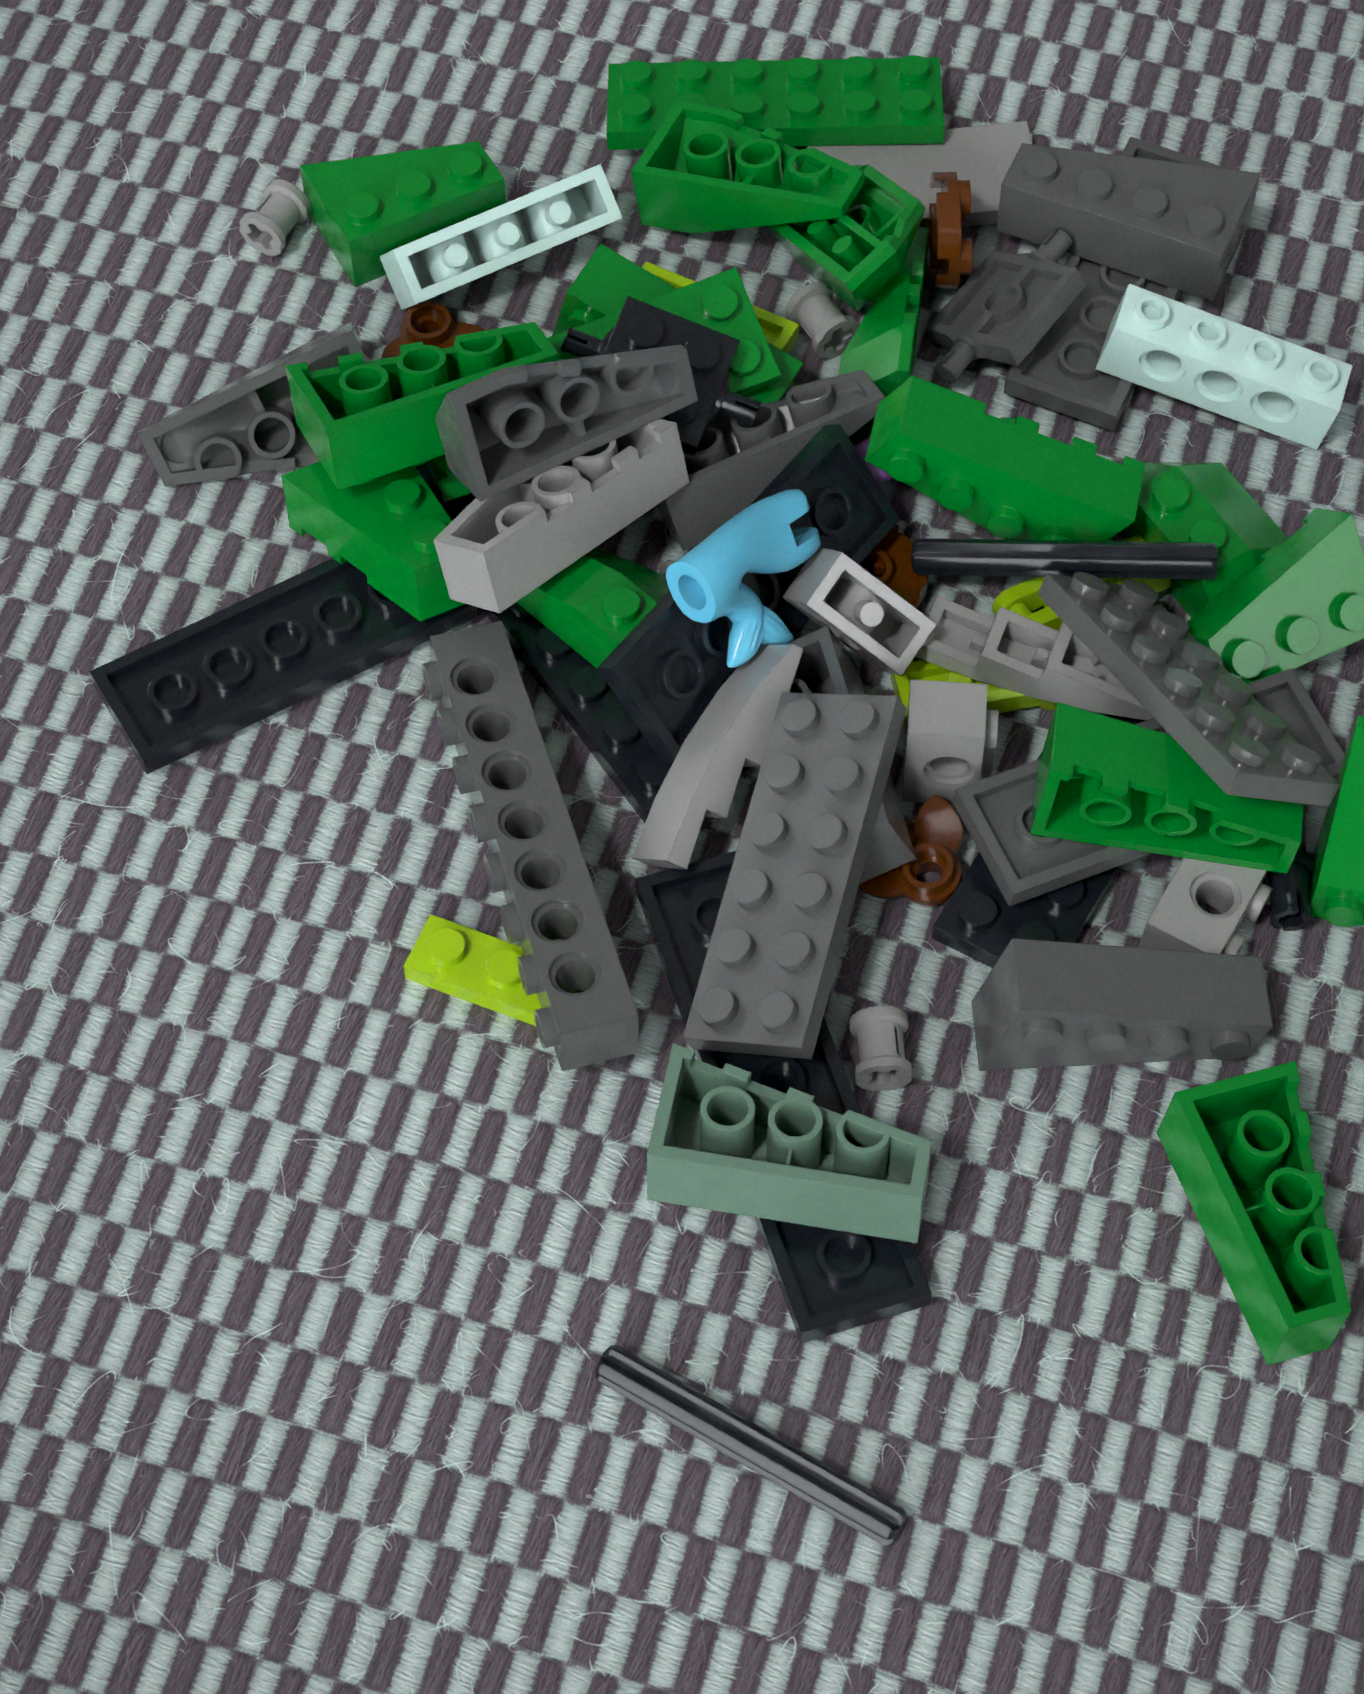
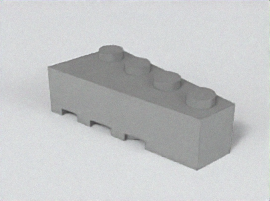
(543, 525)

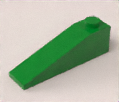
(721, 175)
(888, 333)
(596, 602)
(1339, 852)

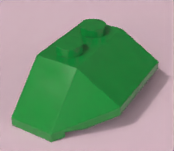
(864, 247)
(1208, 507)

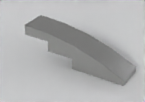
(1025, 659)
(711, 759)

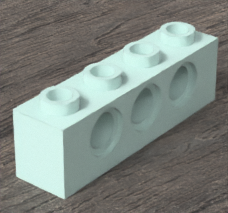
(500, 237)
(1224, 367)

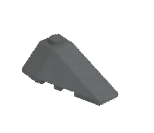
(554, 411)
(245, 423)
(742, 460)

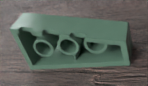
(780, 1155)

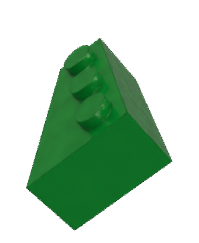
(396, 198)

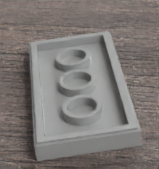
(973, 152)

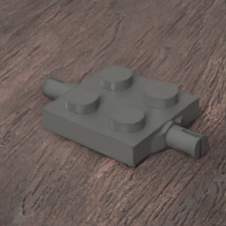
(1005, 307)

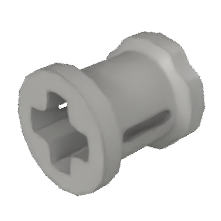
(275, 217)
(821, 319)
(881, 1048)

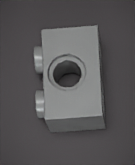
(859, 610)
(947, 739)
(1184, 926)

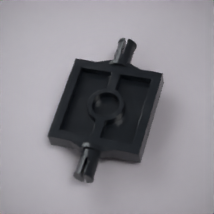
(709, 356)

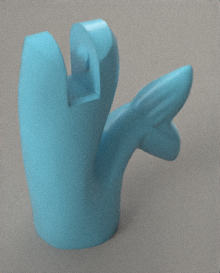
(756, 540)

